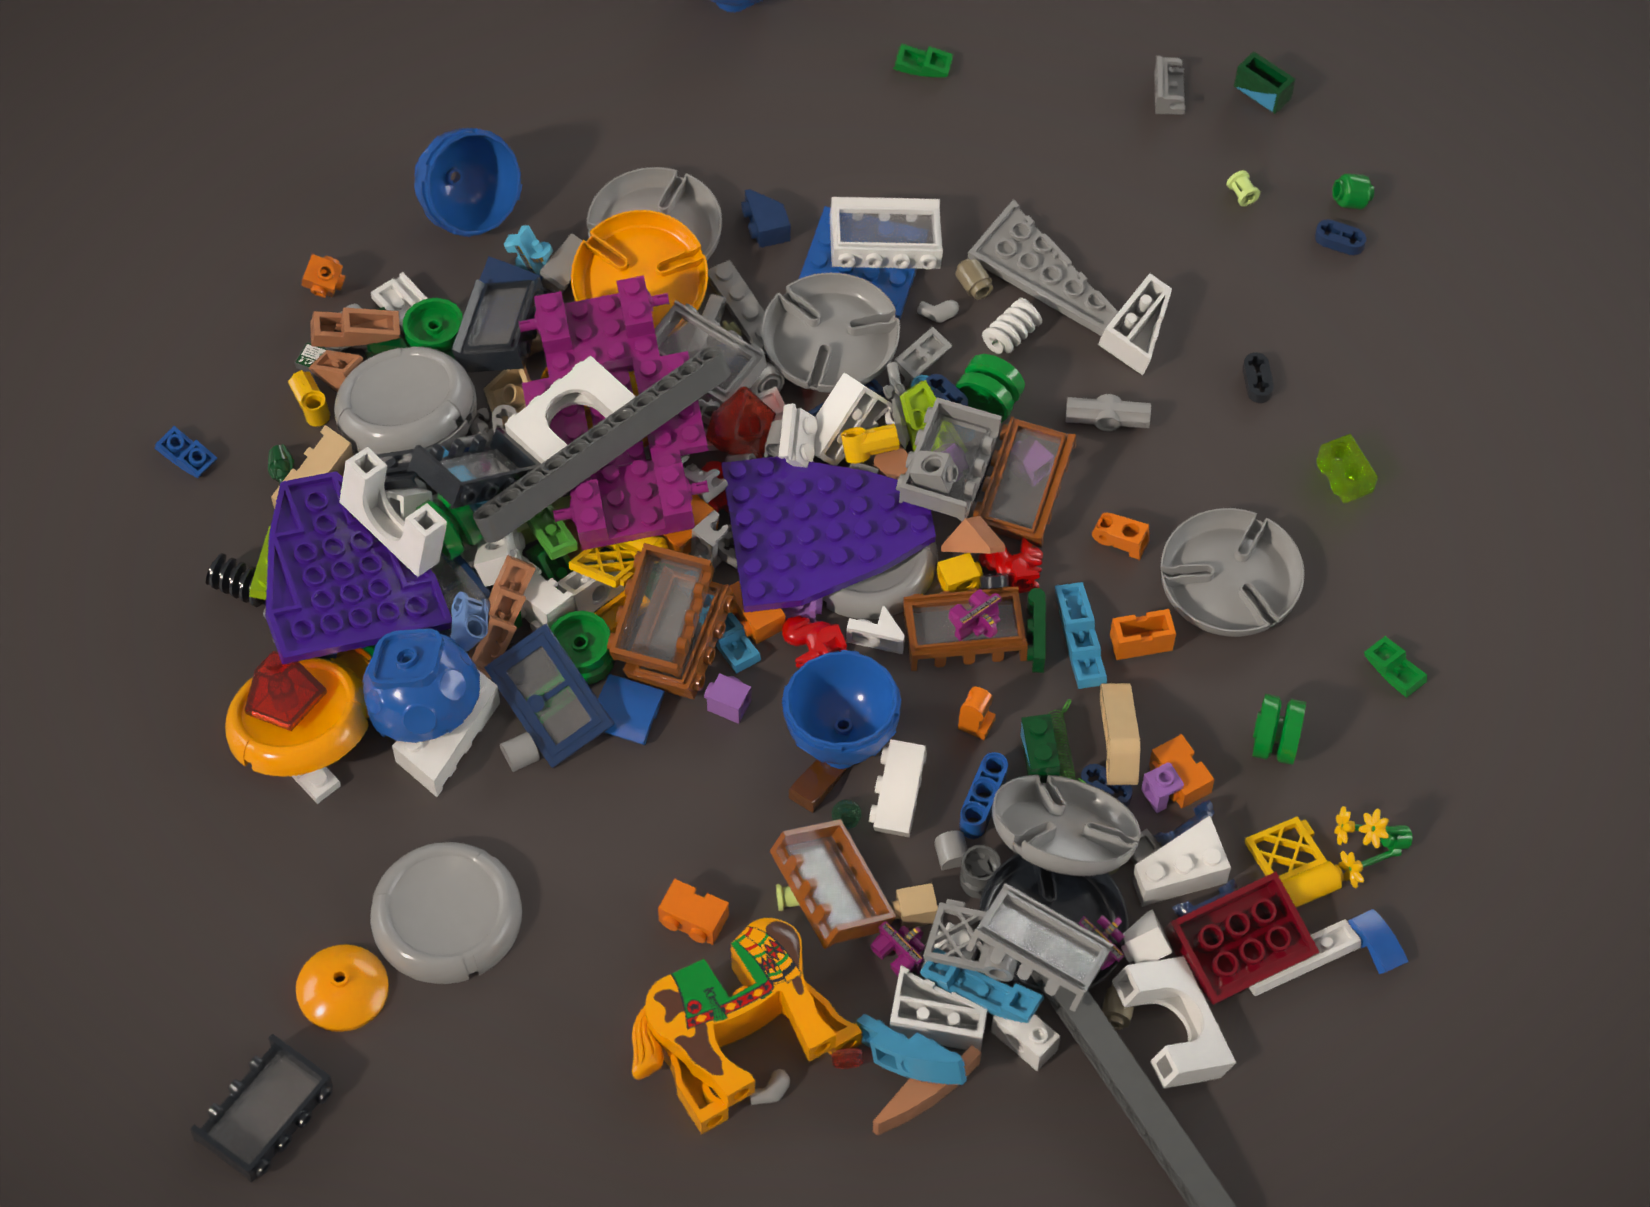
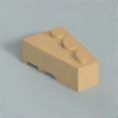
(326, 457)

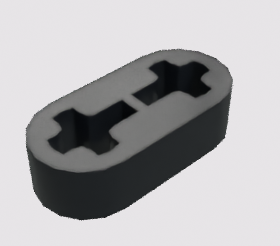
(1264, 377)

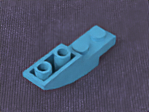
(913, 1057)

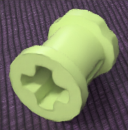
(1243, 188)
(785, 897)

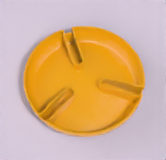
(641, 245)
(319, 738)

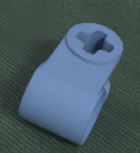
(469, 620)

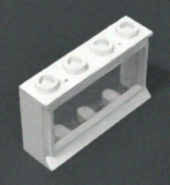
(885, 232)

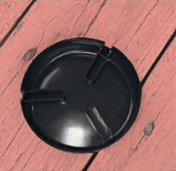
(1064, 894)

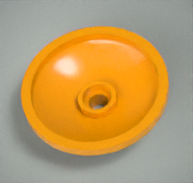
(346, 1003)

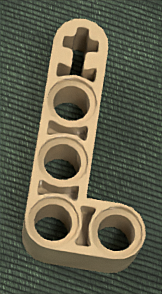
(1120, 733)

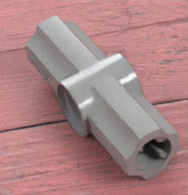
(1108, 412)

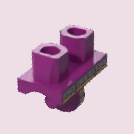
(980, 619)
(1110, 929)
(890, 940)

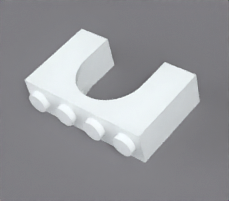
(584, 385)
(413, 541)
(1174, 986)

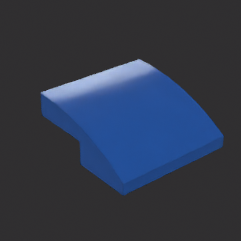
(630, 707)

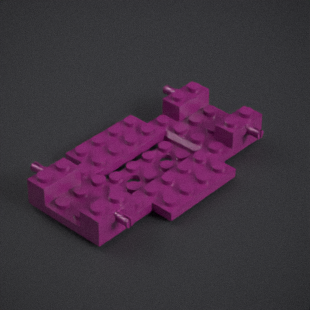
(630, 494)

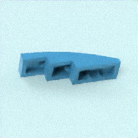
(1080, 635)
(736, 646)

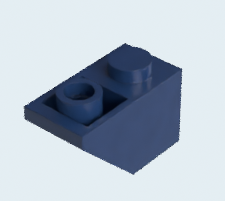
(767, 219)

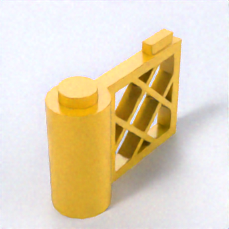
(621, 551)
(1307, 880)

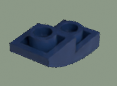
(500, 271)

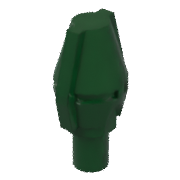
(279, 462)

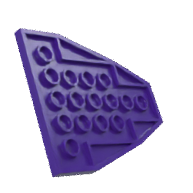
(815, 529)
(334, 580)

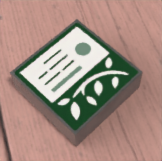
(308, 356)

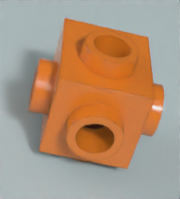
(315, 272)

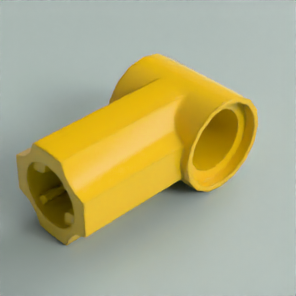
(310, 398)
(862, 443)

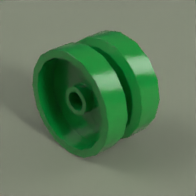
(432, 324)
(991, 385)
(459, 527)
(585, 641)
(1279, 729)

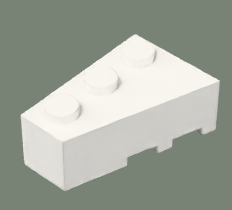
(1137, 324)

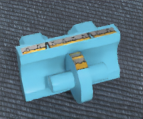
(531, 253)

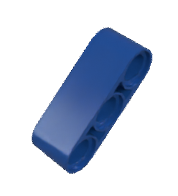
(983, 783)

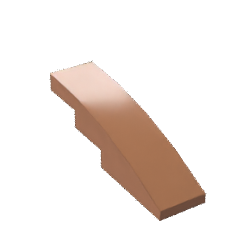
(505, 604)
(919, 1096)

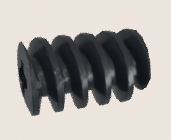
(232, 579)

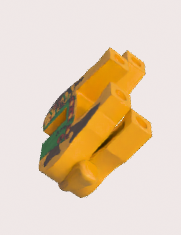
(693, 1016)

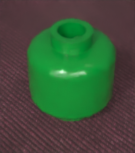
(1353, 191)

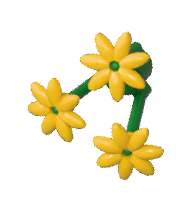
(1392, 837)

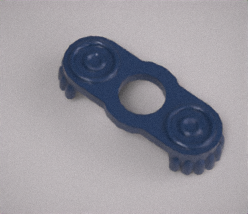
(1201, 812)
(1185, 908)

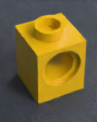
(959, 573)

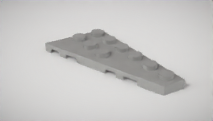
(1036, 265)

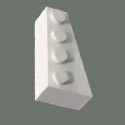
(436, 759)

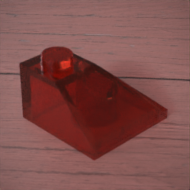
(741, 424)
(282, 692)

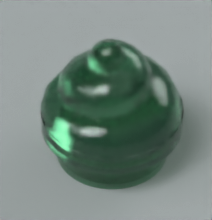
(848, 812)

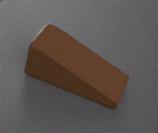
(815, 785)

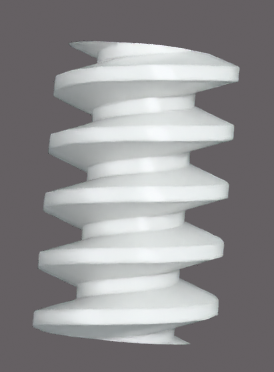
(1012, 327)

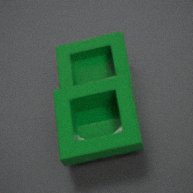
(921, 63)
(1394, 667)

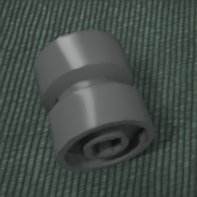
(977, 868)

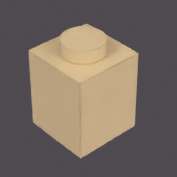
(915, 905)

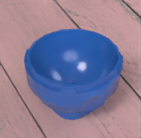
(483, 185)
(419, 685)
(839, 693)

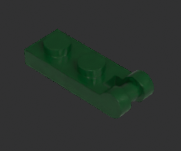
(1037, 629)

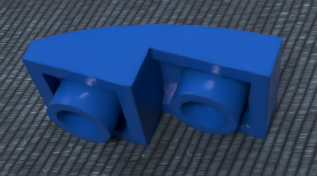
(185, 453)
(1379, 940)

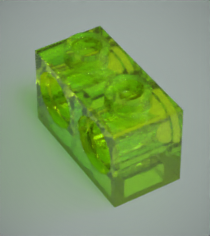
(1352, 466)

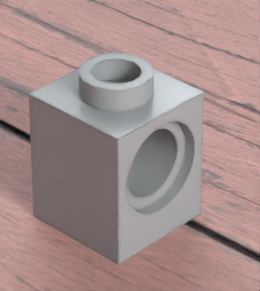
(934, 471)

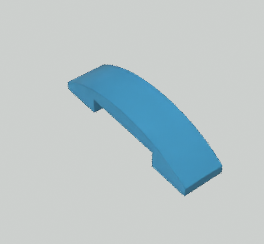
(998, 998)

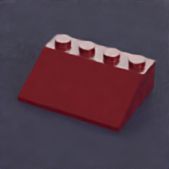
(1242, 938)

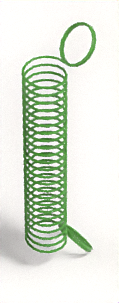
(1069, 700)

